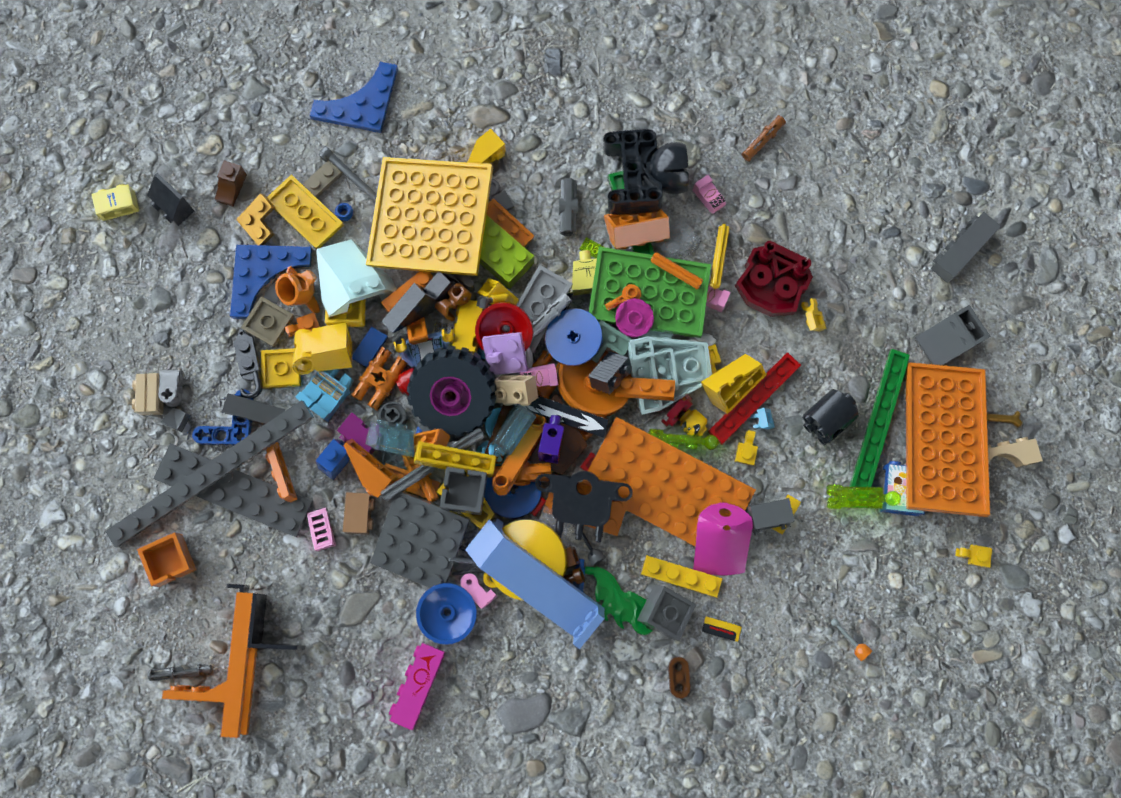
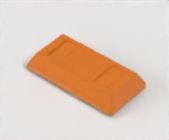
(417, 332)

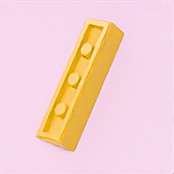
(443, 456)

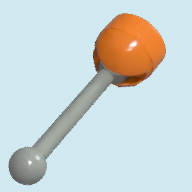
(861, 650)

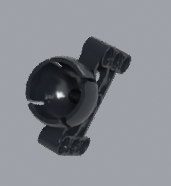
(658, 168)

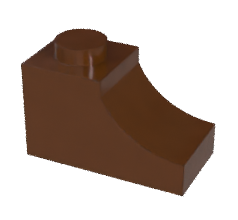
(230, 181)

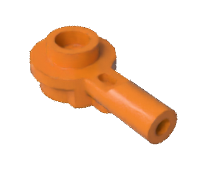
(629, 292)

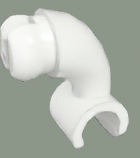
(705, 338)

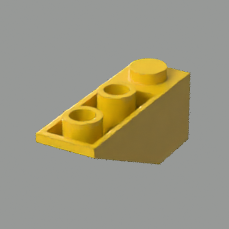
(487, 149)

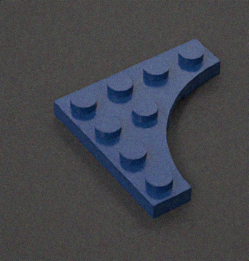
(364, 108)
(257, 267)

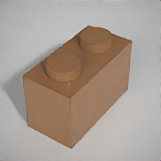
(358, 513)

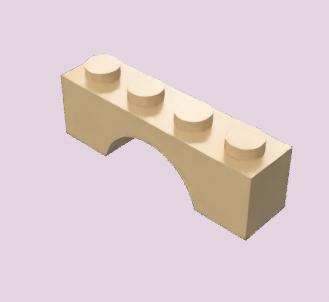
(1021, 453)

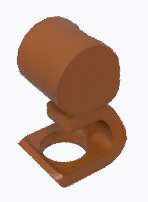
(458, 296)

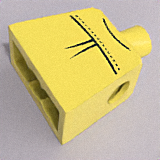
(583, 274)

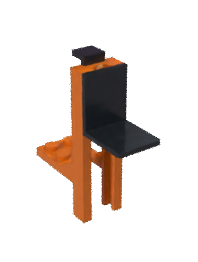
(238, 688)

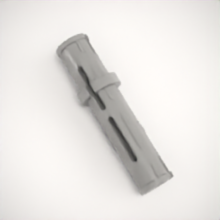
(553, 311)

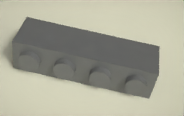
(965, 247)

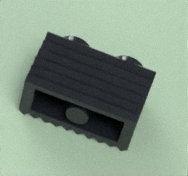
(610, 372)

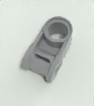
(171, 383)

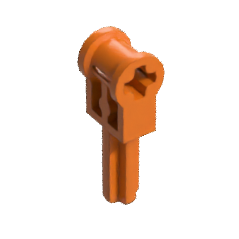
(425, 483)

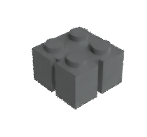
(465, 492)

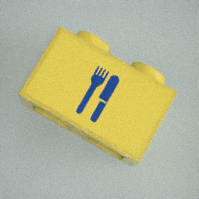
(115, 202)

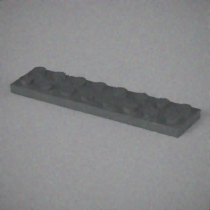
(237, 492)

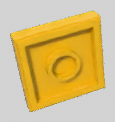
(278, 369)

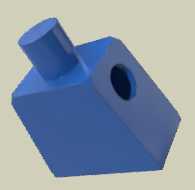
(333, 459)

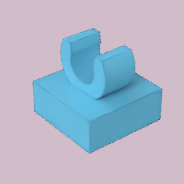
(765, 419)

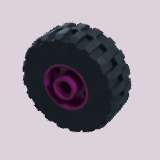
(452, 391)

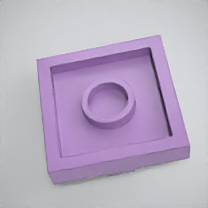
(505, 353)

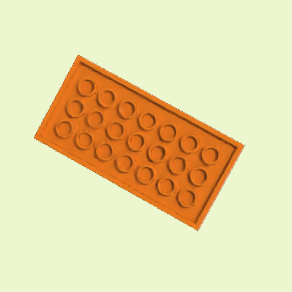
(946, 440)
(665, 482)

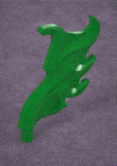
(620, 604)

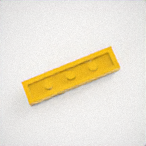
(681, 576)

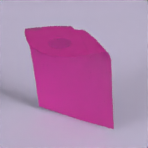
(722, 550)

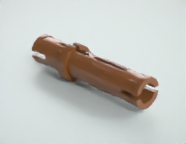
(777, 123)

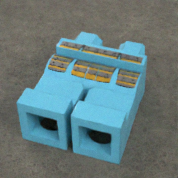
(325, 393)

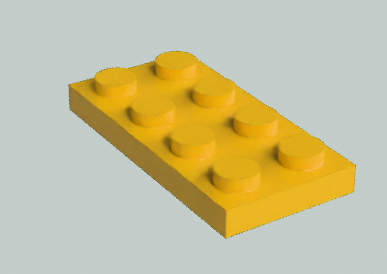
(304, 212)

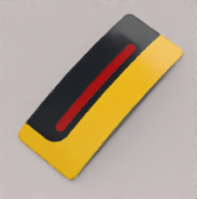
(721, 629)

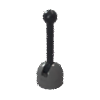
(595, 556)

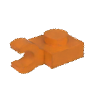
(305, 322)

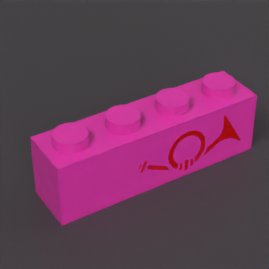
(417, 686)

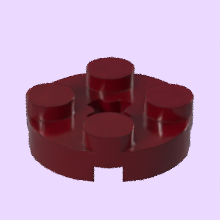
(676, 410)

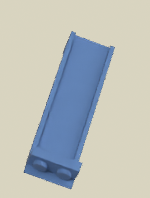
(535, 582)

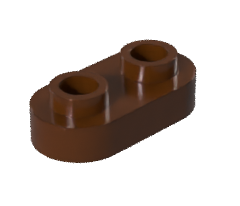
(679, 677)

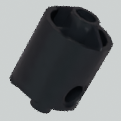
(831, 415)

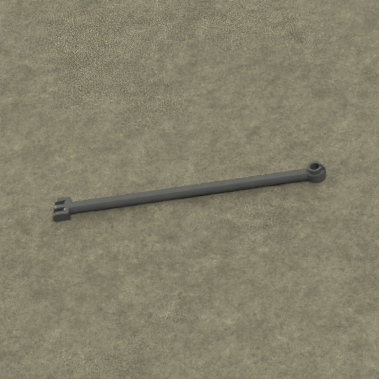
(326, 154)

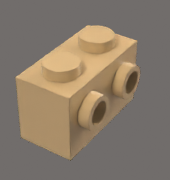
(516, 389)

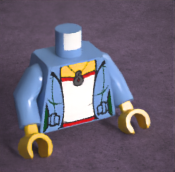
(414, 353)

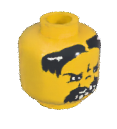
(693, 423)

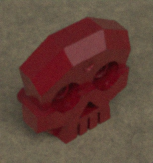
(768, 293)

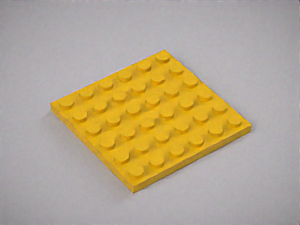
(430, 216)

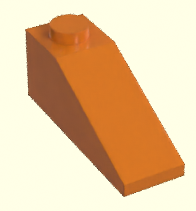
(371, 472)

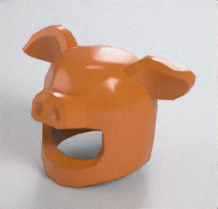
(297, 289)

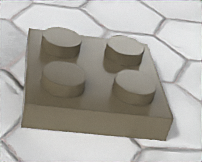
(267, 322)

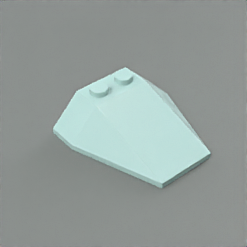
(347, 278)
(669, 360)

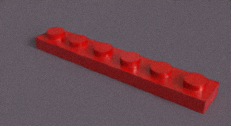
(755, 398)

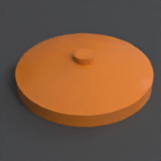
(578, 393)

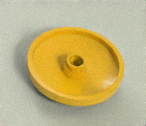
(540, 542)

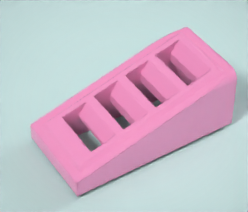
(315, 538)

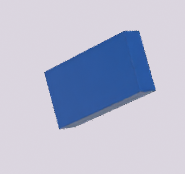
(369, 347)

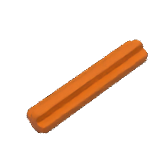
(676, 270)

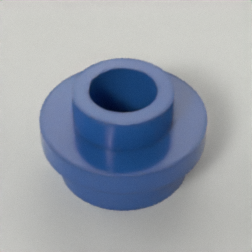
(344, 207)

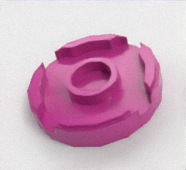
(634, 317)

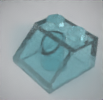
(390, 438)

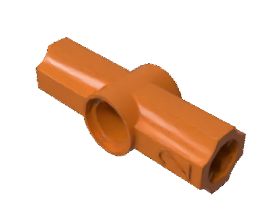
(529, 473)

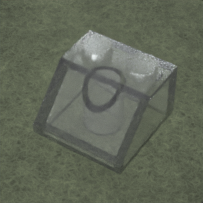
(681, 241)

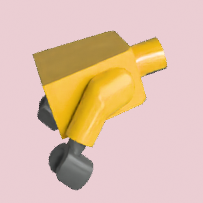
(492, 293)

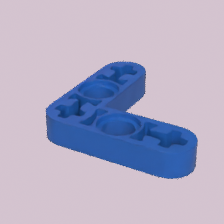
(231, 432)

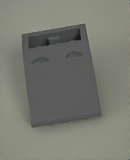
(952, 336)

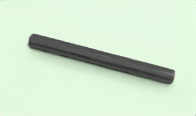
(423, 471)

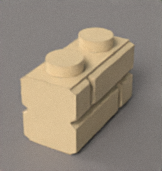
(146, 395)

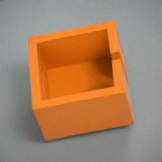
(166, 559)

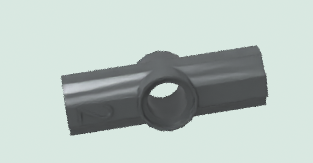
(568, 207)

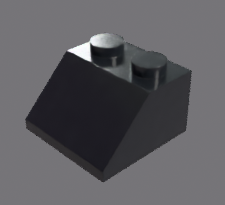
(169, 201)

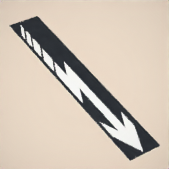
(570, 416)

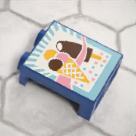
(896, 481)

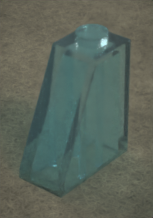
(512, 430)

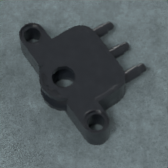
(581, 509)

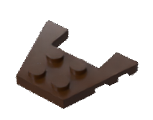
(572, 446)

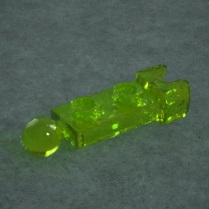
(691, 442)
(860, 497)

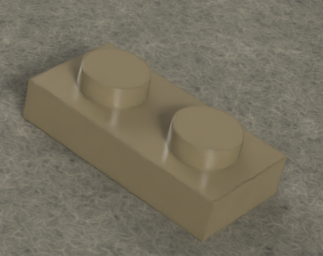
(322, 179)

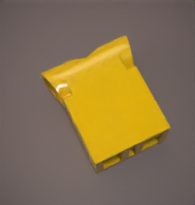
(322, 349)

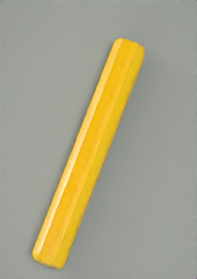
(719, 256)

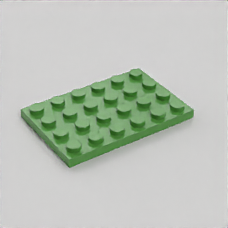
(674, 303)

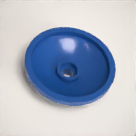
(435, 623)

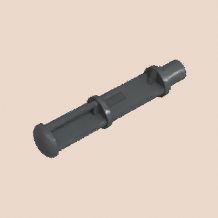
(179, 672)

